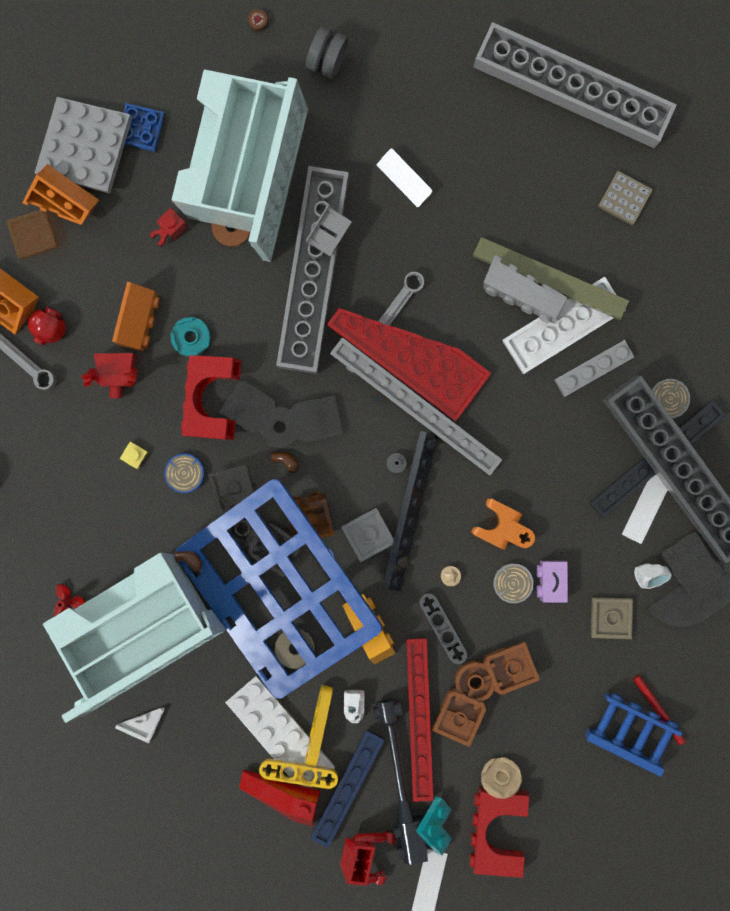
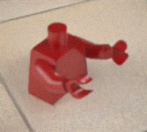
(113, 371)
(358, 858)

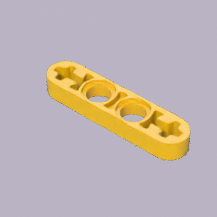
(318, 725)
(299, 769)

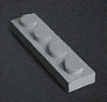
(594, 368)

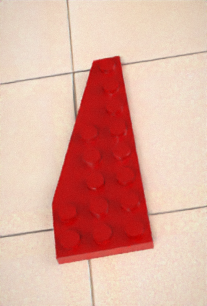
(428, 367)

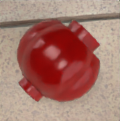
(46, 326)

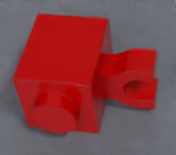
(170, 225)

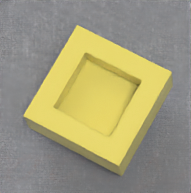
(134, 455)

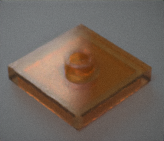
(31, 234)

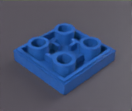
(144, 127)

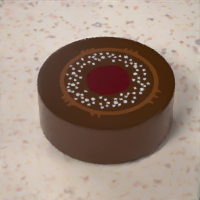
(257, 20)

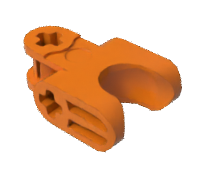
(507, 529)

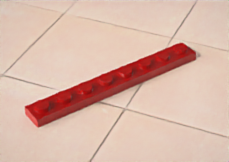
(419, 719)

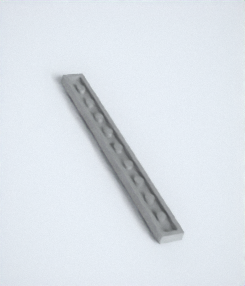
(415, 406)

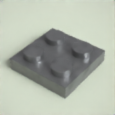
(368, 534)

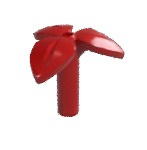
(64, 593)

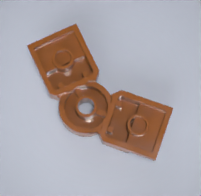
(499, 672)

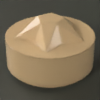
(450, 576)

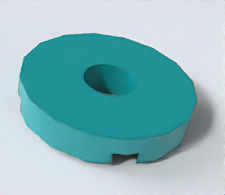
(179, 333)

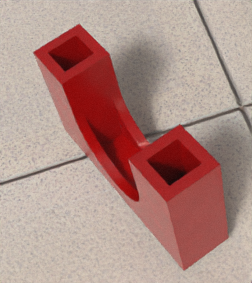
(201, 372)
(485, 857)

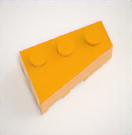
(378, 647)

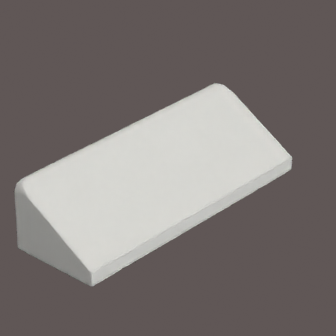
(404, 178)

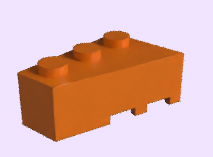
(60, 195)

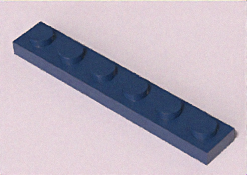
(347, 788)

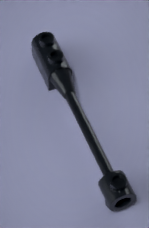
(412, 844)

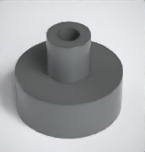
(391, 463)

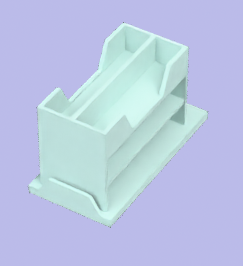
(243, 156)
(131, 631)

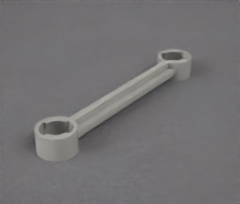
(399, 302)
(26, 363)

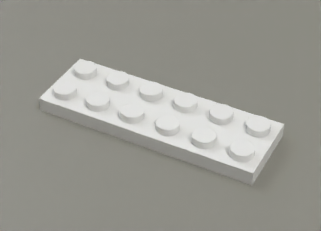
(543, 340)
(274, 726)

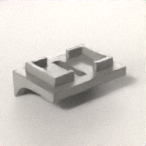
(334, 222)

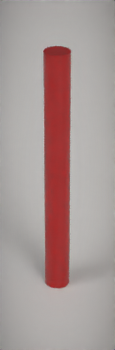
(656, 705)

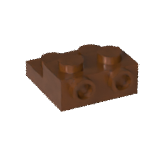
(317, 511)

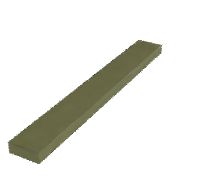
(561, 282)

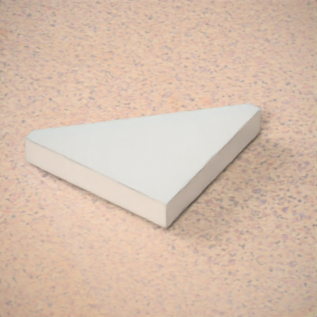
(143, 725)

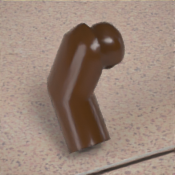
(287, 458)
(191, 559)

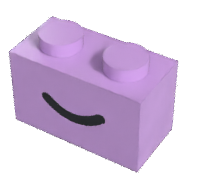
(552, 581)

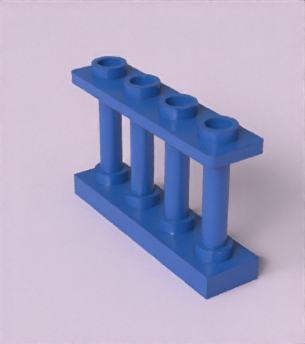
(616, 744)

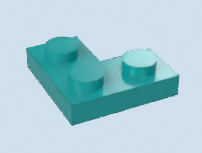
(431, 826)

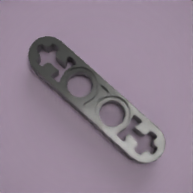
(444, 627)

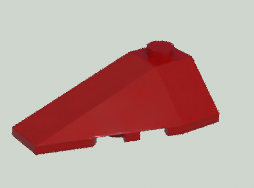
(289, 799)

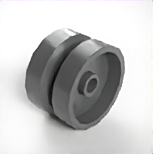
(327, 52)

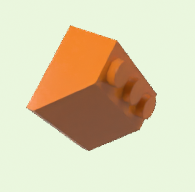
(16, 303)
(136, 317)

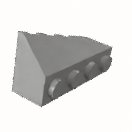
(523, 291)

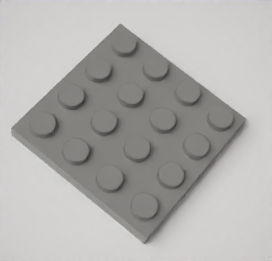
(85, 143)

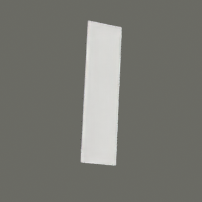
(645, 510)
(429, 882)

